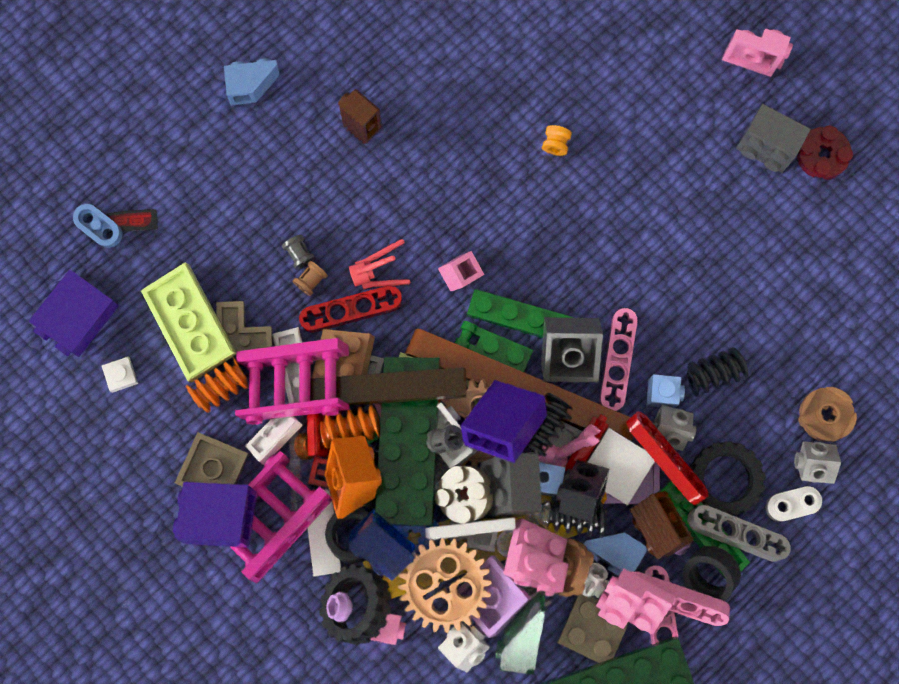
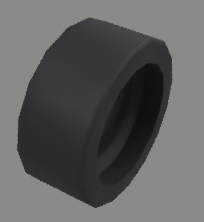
(331, 540)
(718, 558)

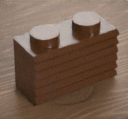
(360, 115)
(660, 525)

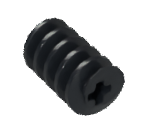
(716, 369)
(556, 410)
(559, 519)

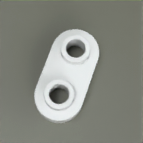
(794, 504)

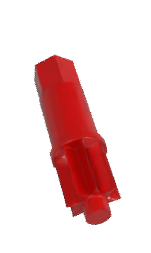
(584, 453)

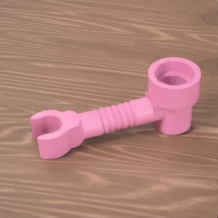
(558, 456)

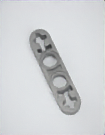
(739, 530)

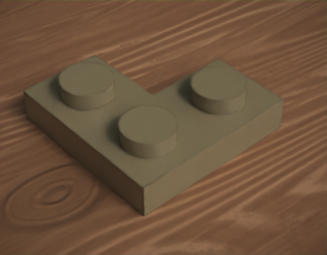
(241, 337)

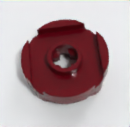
(832, 140)

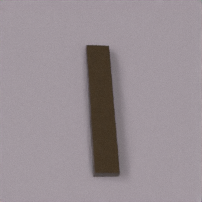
(395, 386)

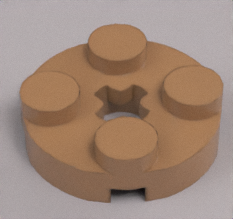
(842, 410)
(579, 563)

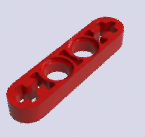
(349, 304)
(667, 458)

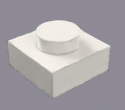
(119, 374)

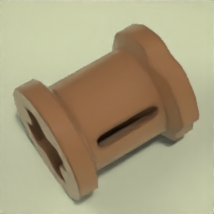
(310, 278)

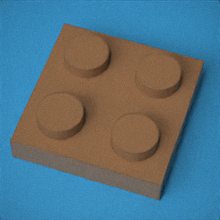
(359, 353)

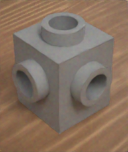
(675, 426)
(818, 462)

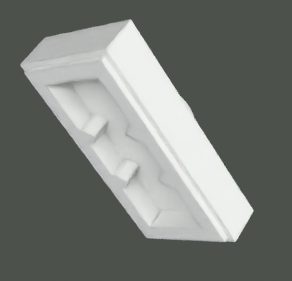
(272, 437)

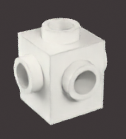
(464, 647)

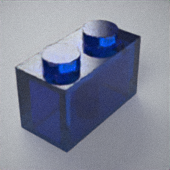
(381, 546)

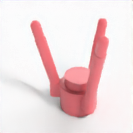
(363, 269)

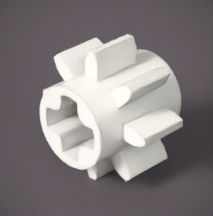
(596, 581)

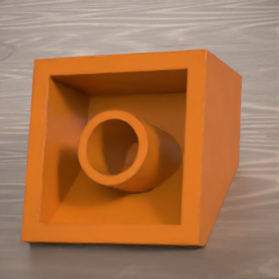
(351, 474)

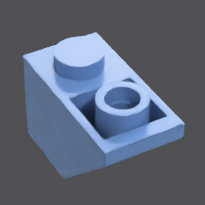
(249, 81)
(617, 551)

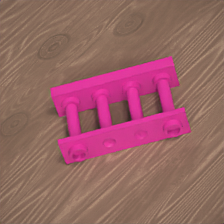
(279, 358)
(294, 522)

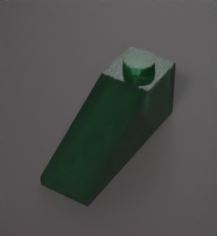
(522, 638)

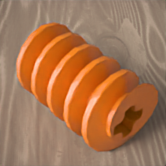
(218, 386)
(350, 426)

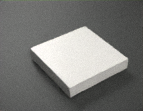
(626, 463)

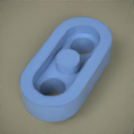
(98, 227)

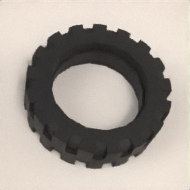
(753, 469)
(377, 606)

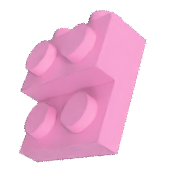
(758, 53)
(536, 558)
(634, 601)

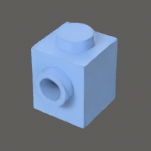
(665, 391)
(550, 478)

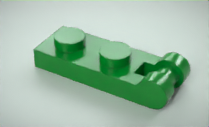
(494, 346)

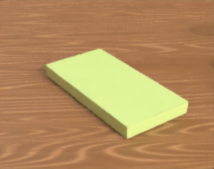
(188, 322)

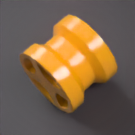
(556, 140)

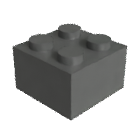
(772, 139)
(571, 349)
(513, 486)

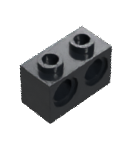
(582, 490)

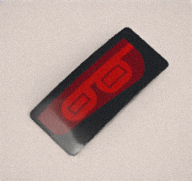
(135, 219)

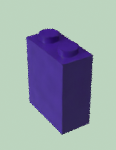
(73, 314)
(504, 421)
(215, 514)

